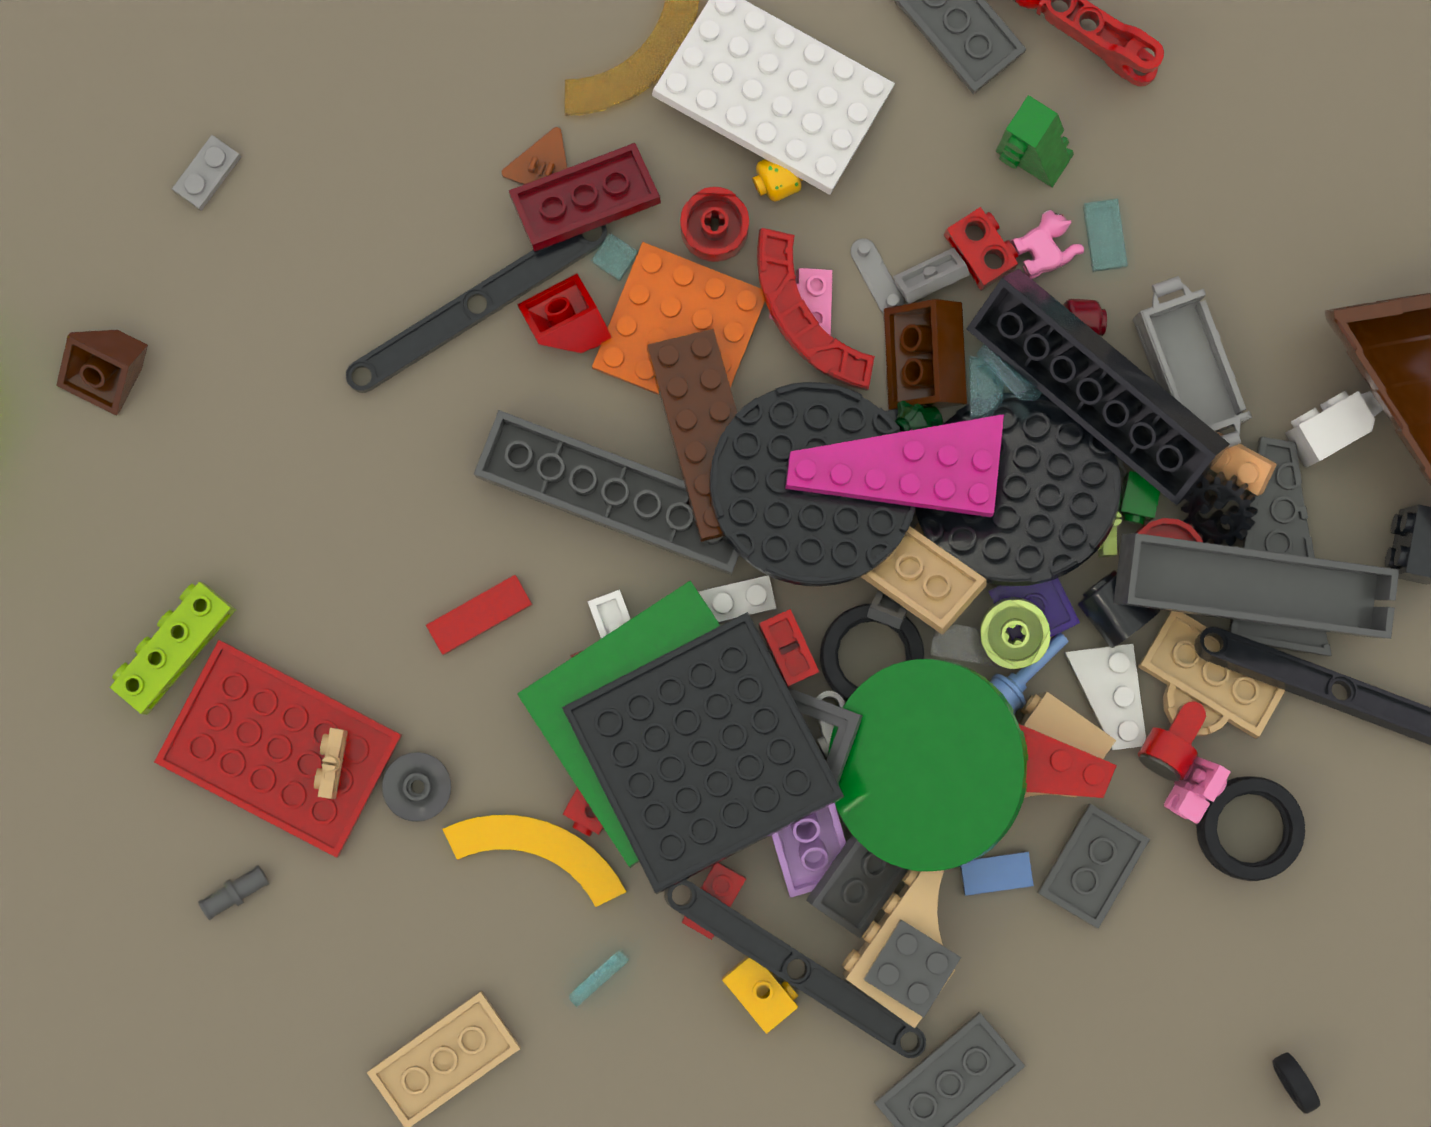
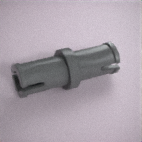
(233, 892)

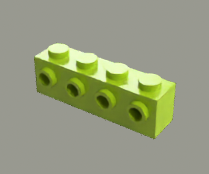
(172, 647)

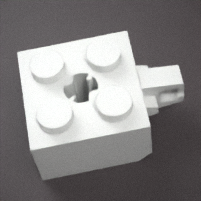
(1338, 425)

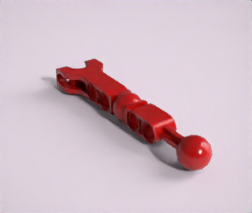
(1112, 40)

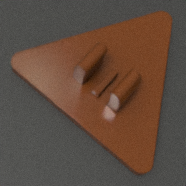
(539, 160)

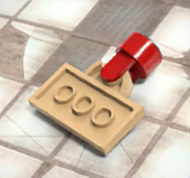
(1197, 697)

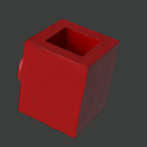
(582, 814)

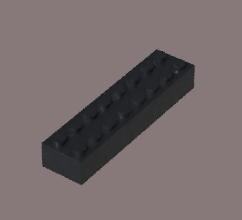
(1097, 386)

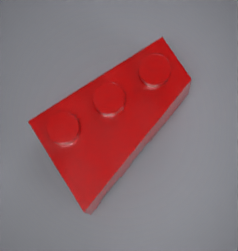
(1063, 769)

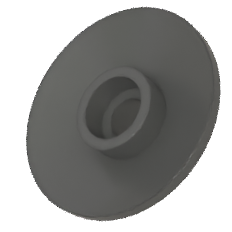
(398, 786)

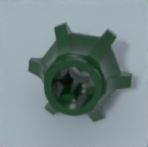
(917, 417)

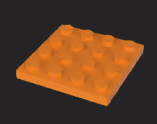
(671, 300)

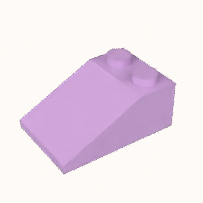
(809, 849)

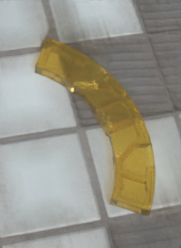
(640, 69)

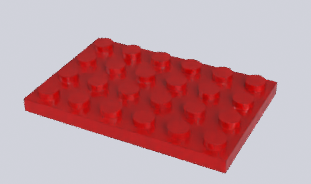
(258, 745)

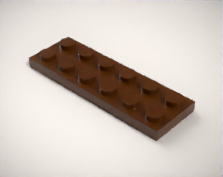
(697, 413)

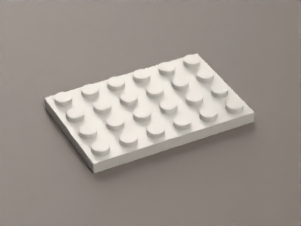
(773, 90)

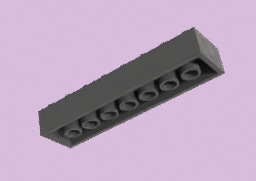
(598, 488)

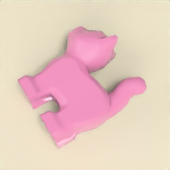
(1042, 248)

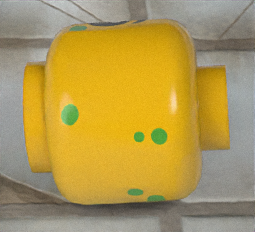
(775, 181)

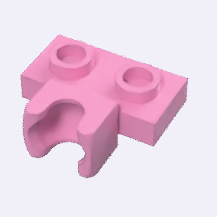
(816, 290)
(1202, 782)

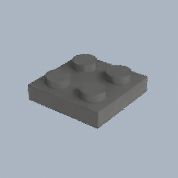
(912, 968)

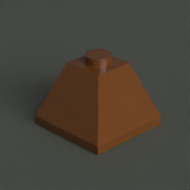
(101, 367)

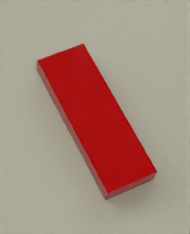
(479, 614)

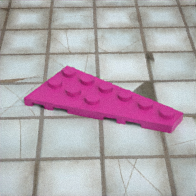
(929, 467)

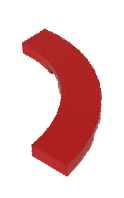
(796, 320)

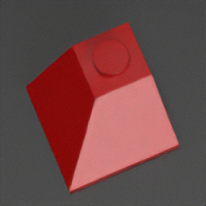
(565, 317)

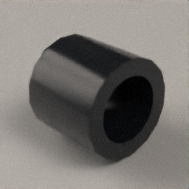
(1113, 620)

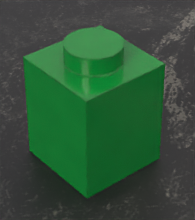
(1138, 499)

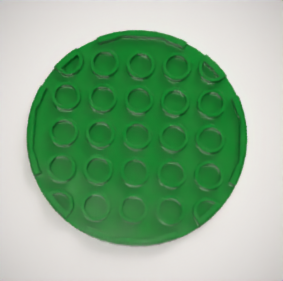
(932, 765)

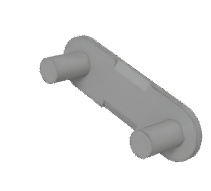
(875, 274)

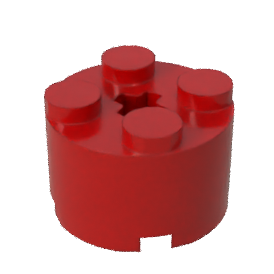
(730, 212)

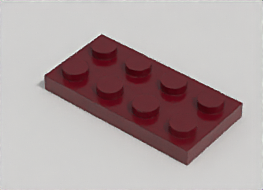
(584, 197)

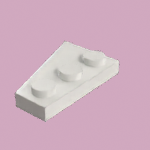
(1113, 691)

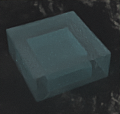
(614, 257)

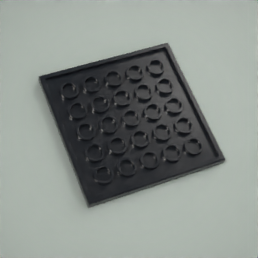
(702, 753)

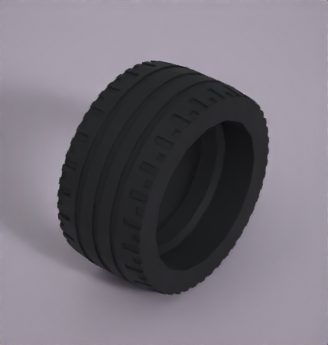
(837, 630)
(1292, 835)

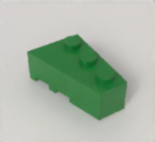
(1036, 142)

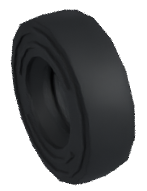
(1296, 1083)

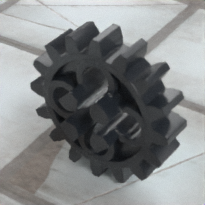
(1226, 491)

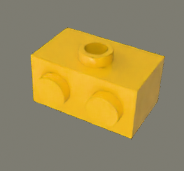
(761, 993)

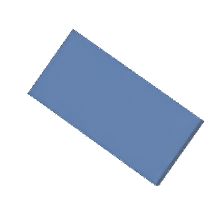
(997, 873)

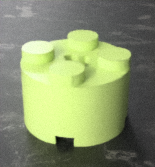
(1022, 651)

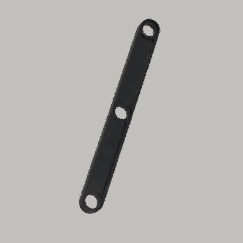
(455, 316)
(1316, 683)
(815, 980)

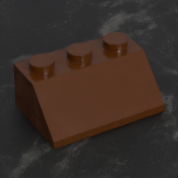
(925, 354)

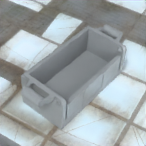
(1190, 358)

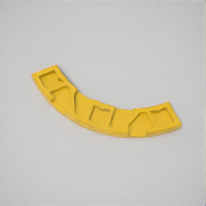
(541, 839)

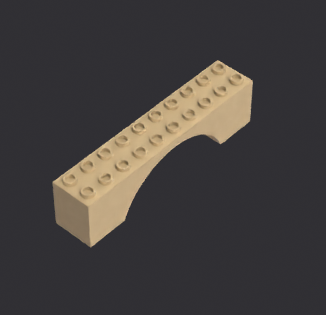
(919, 897)

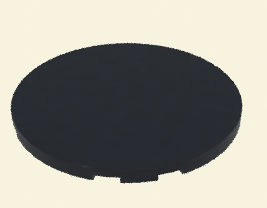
(1051, 500)
(795, 532)

